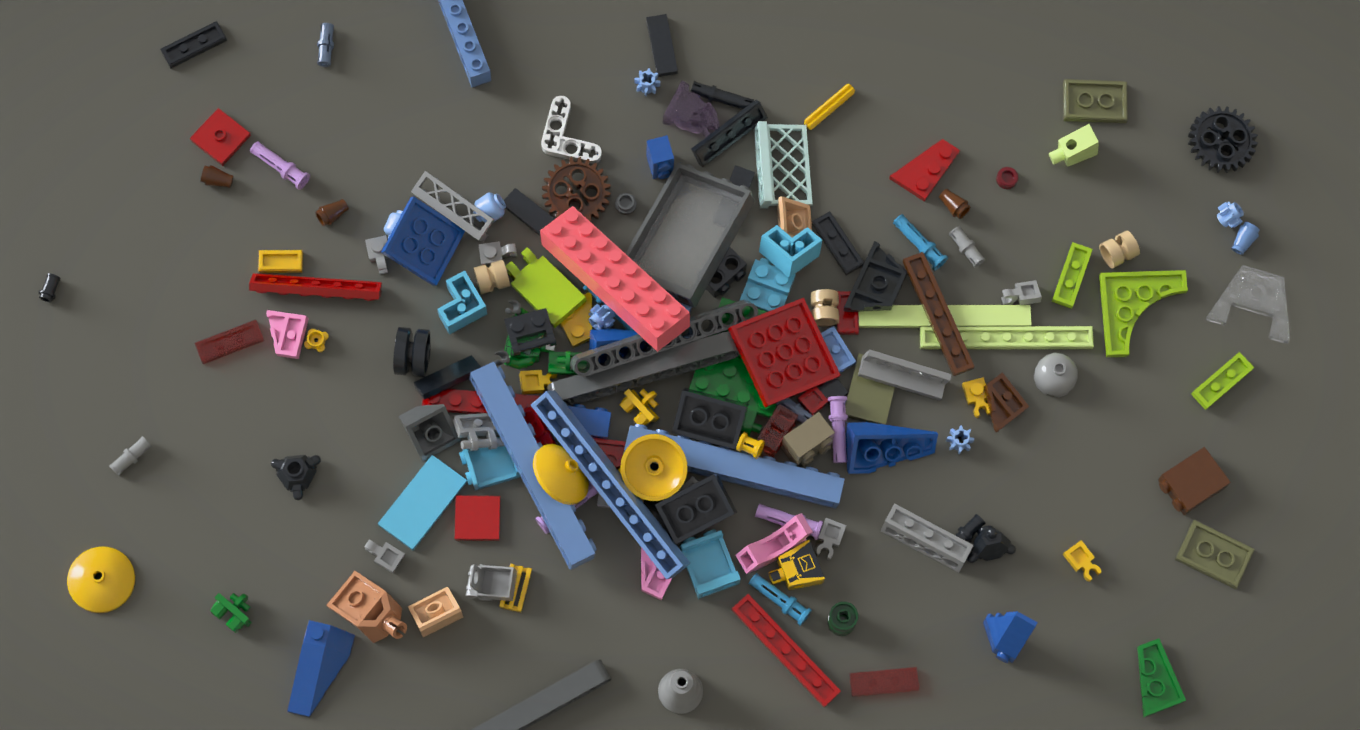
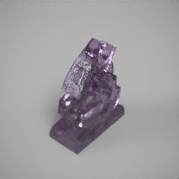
(690, 112)

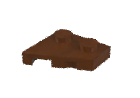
(1003, 401)

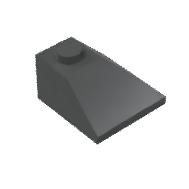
(429, 429)

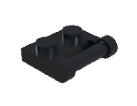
(529, 325)

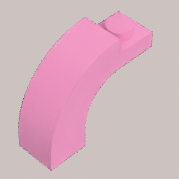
(771, 547)

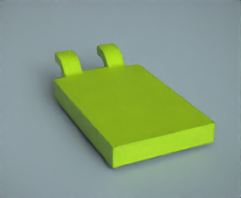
(545, 287)

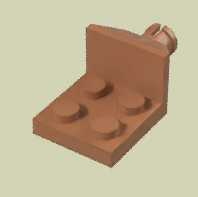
(368, 608)

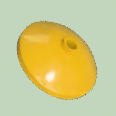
(560, 474)
(649, 483)
(109, 591)

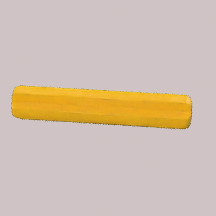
(829, 106)

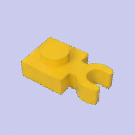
(534, 382)
(976, 395)
(1080, 558)

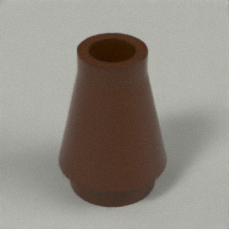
(215, 177)
(955, 204)
(331, 212)

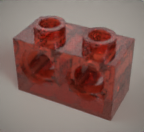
(777, 427)

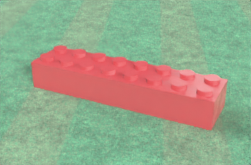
(615, 278)

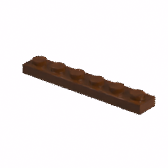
(938, 314)

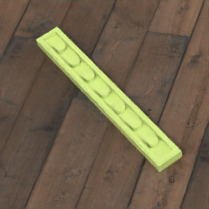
(964, 316)
(1017, 337)

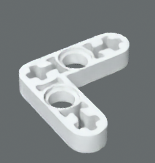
(562, 142)

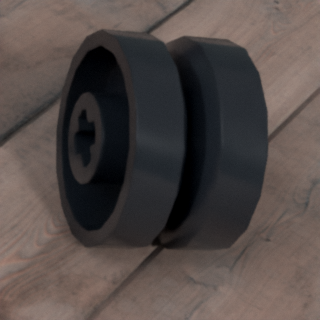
(412, 352)

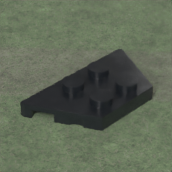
(877, 283)

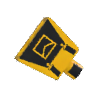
(798, 568)

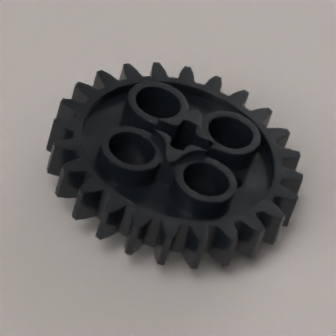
(1234, 126)

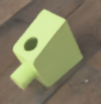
(1076, 147)

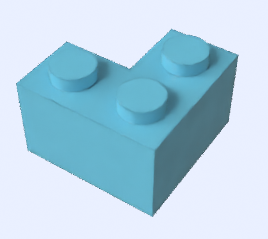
(790, 253)
(466, 304)

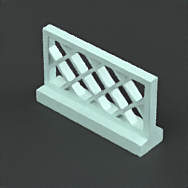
(765, 160)

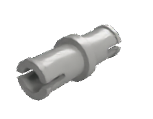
(967, 246)
(130, 455)

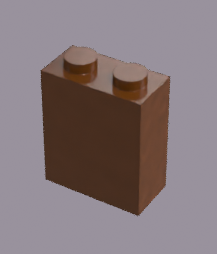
(1193, 481)

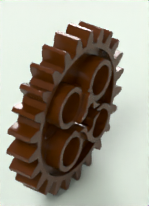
(591, 180)

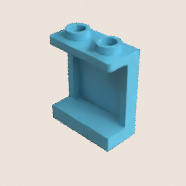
(488, 466)
(710, 563)

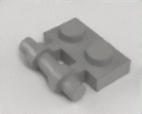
(474, 426)

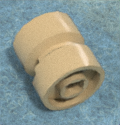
(1121, 248)
(492, 276)
(824, 304)

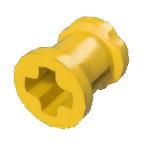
(742, 445)

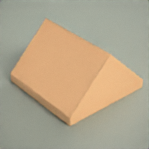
(793, 216)
(435, 611)

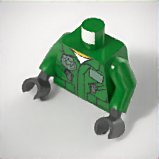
(528, 357)

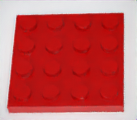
(784, 352)

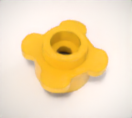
(316, 334)

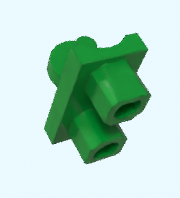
(560, 363)
(238, 619)

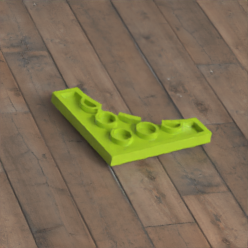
(1127, 297)

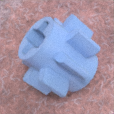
(645, 87)
(1230, 214)
(601, 317)
(965, 437)

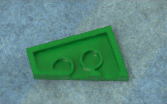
(1157, 679)

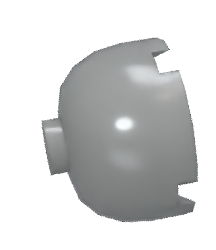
(1056, 374)

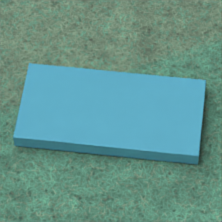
(422, 502)

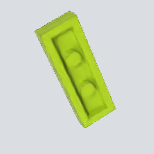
(1072, 275)
(1222, 381)

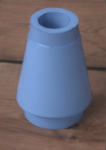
(1245, 237)

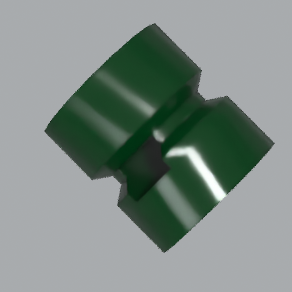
(842, 618)

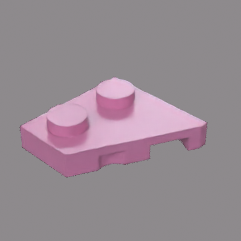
(288, 332)
(651, 578)

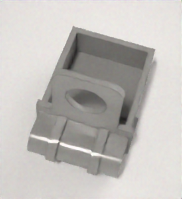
(491, 582)

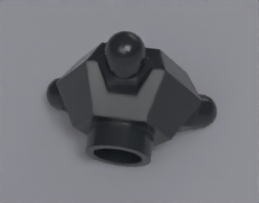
(296, 472)
(990, 545)

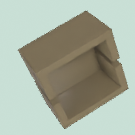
(808, 440)

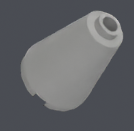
(680, 698)

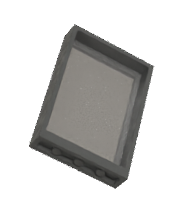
(690, 231)

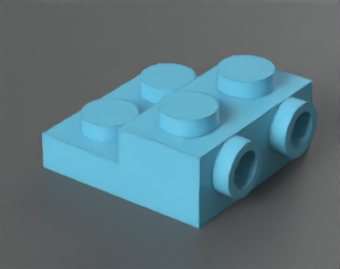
(767, 286)

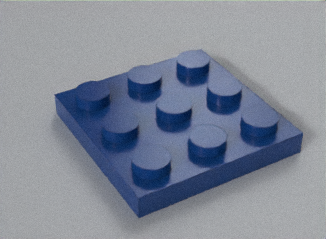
(423, 241)

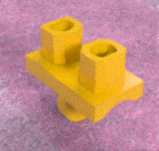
(634, 400)

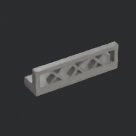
(451, 214)
(903, 374)
(926, 538)

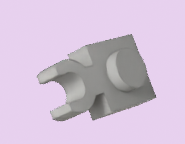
(830, 535)

